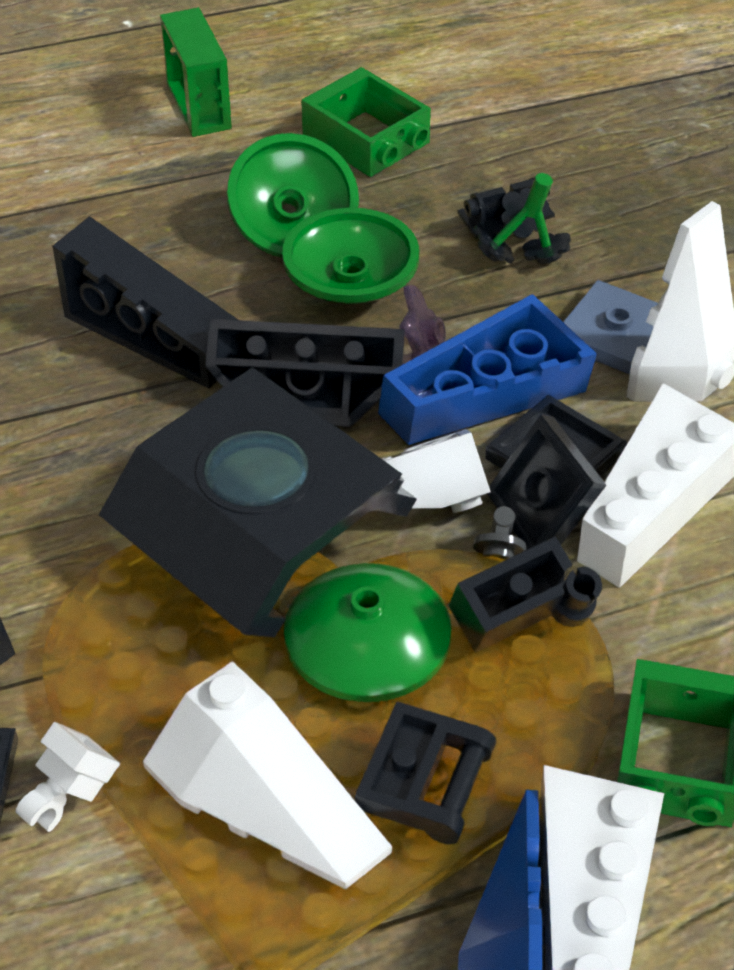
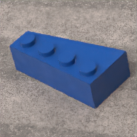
(487, 373)

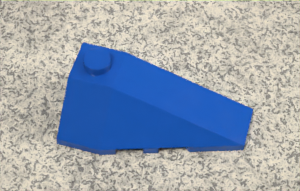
(508, 917)

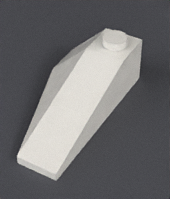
(251, 768)

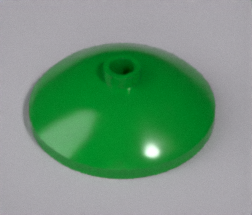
(282, 172)
(350, 255)
(371, 650)

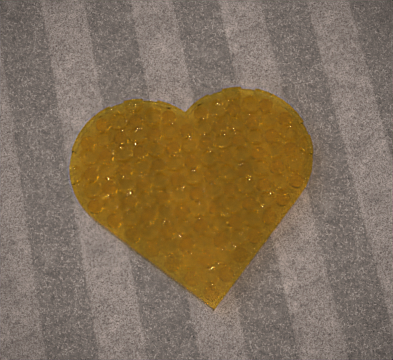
(141, 640)

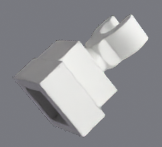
(73, 767)

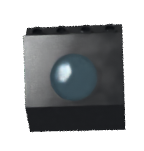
(247, 496)

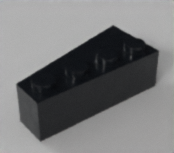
(134, 300)

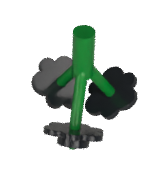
(521, 216)

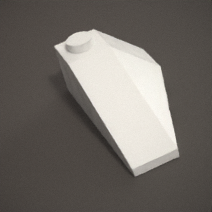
(694, 318)
(443, 472)

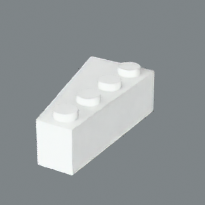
(657, 485)
(594, 867)

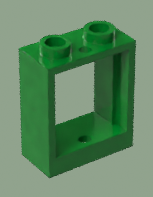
(196, 71)
(361, 91)
(662, 692)

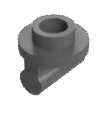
(500, 541)

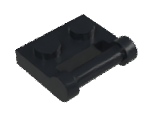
(407, 762)

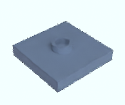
(612, 324)

